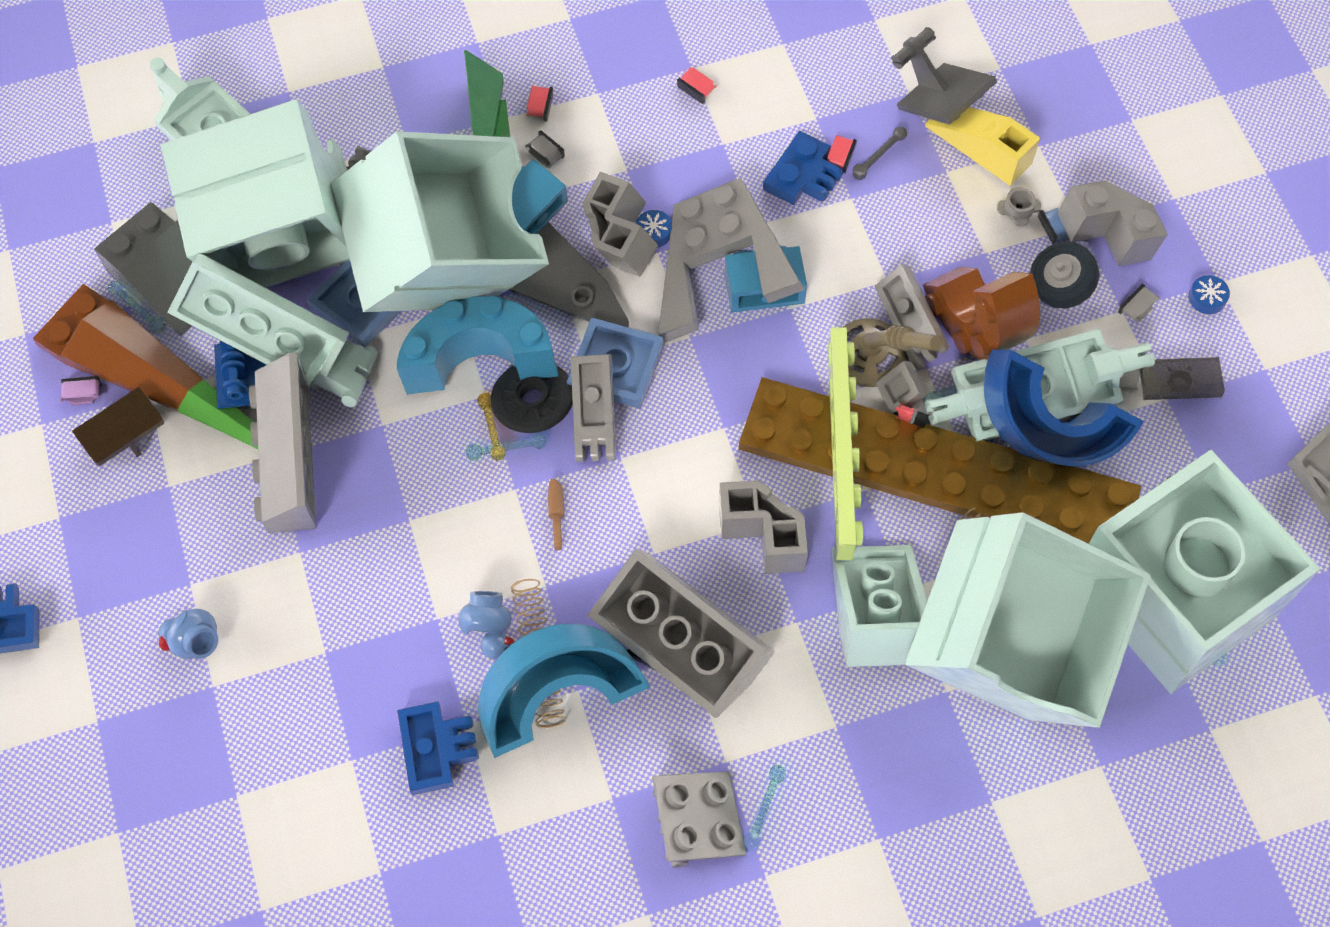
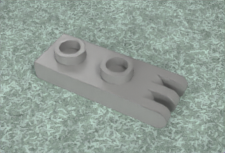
(909, 308)
(593, 406)

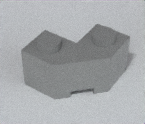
(612, 213)
(1122, 218)
(753, 511)

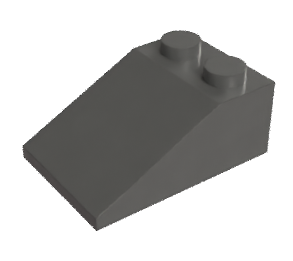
(148, 261)

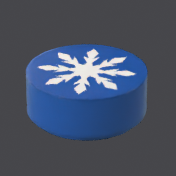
(657, 225)
(1209, 294)

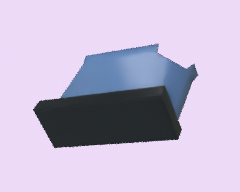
(1052, 225)

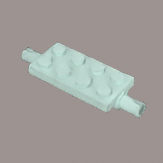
(1075, 373)

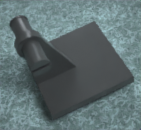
(941, 91)

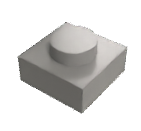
(901, 386)

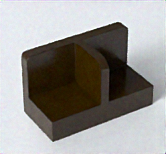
(118, 427)

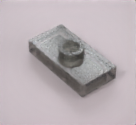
(1182, 379)

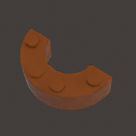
(982, 314)

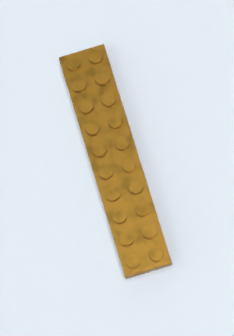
(932, 463)

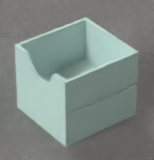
(259, 195)
(434, 221)
(1214, 568)
(1029, 619)

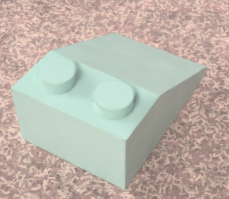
(878, 604)

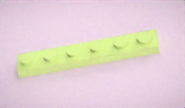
(844, 457)

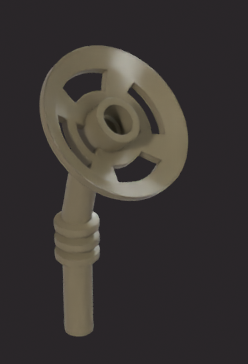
(875, 346)

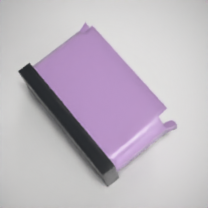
(80, 390)

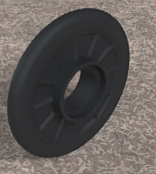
(536, 416)

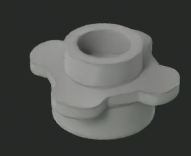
(1023, 198)

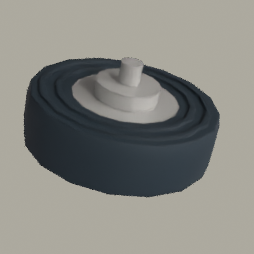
(1065, 274)

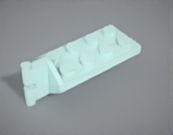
(192, 103)
(271, 327)

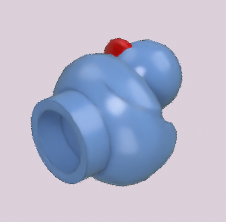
(488, 615)
(189, 634)

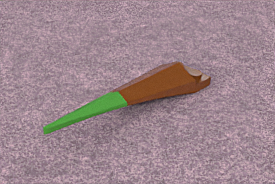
(112, 345)

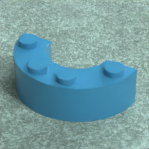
(472, 329)
(542, 665)

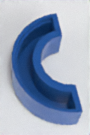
(1026, 425)

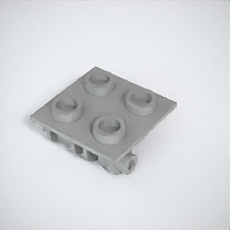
(698, 817)

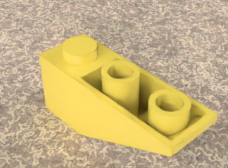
(991, 141)

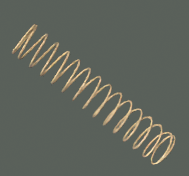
(518, 594)

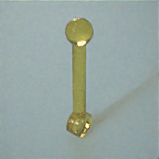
(484, 402)

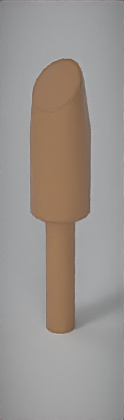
(556, 510)

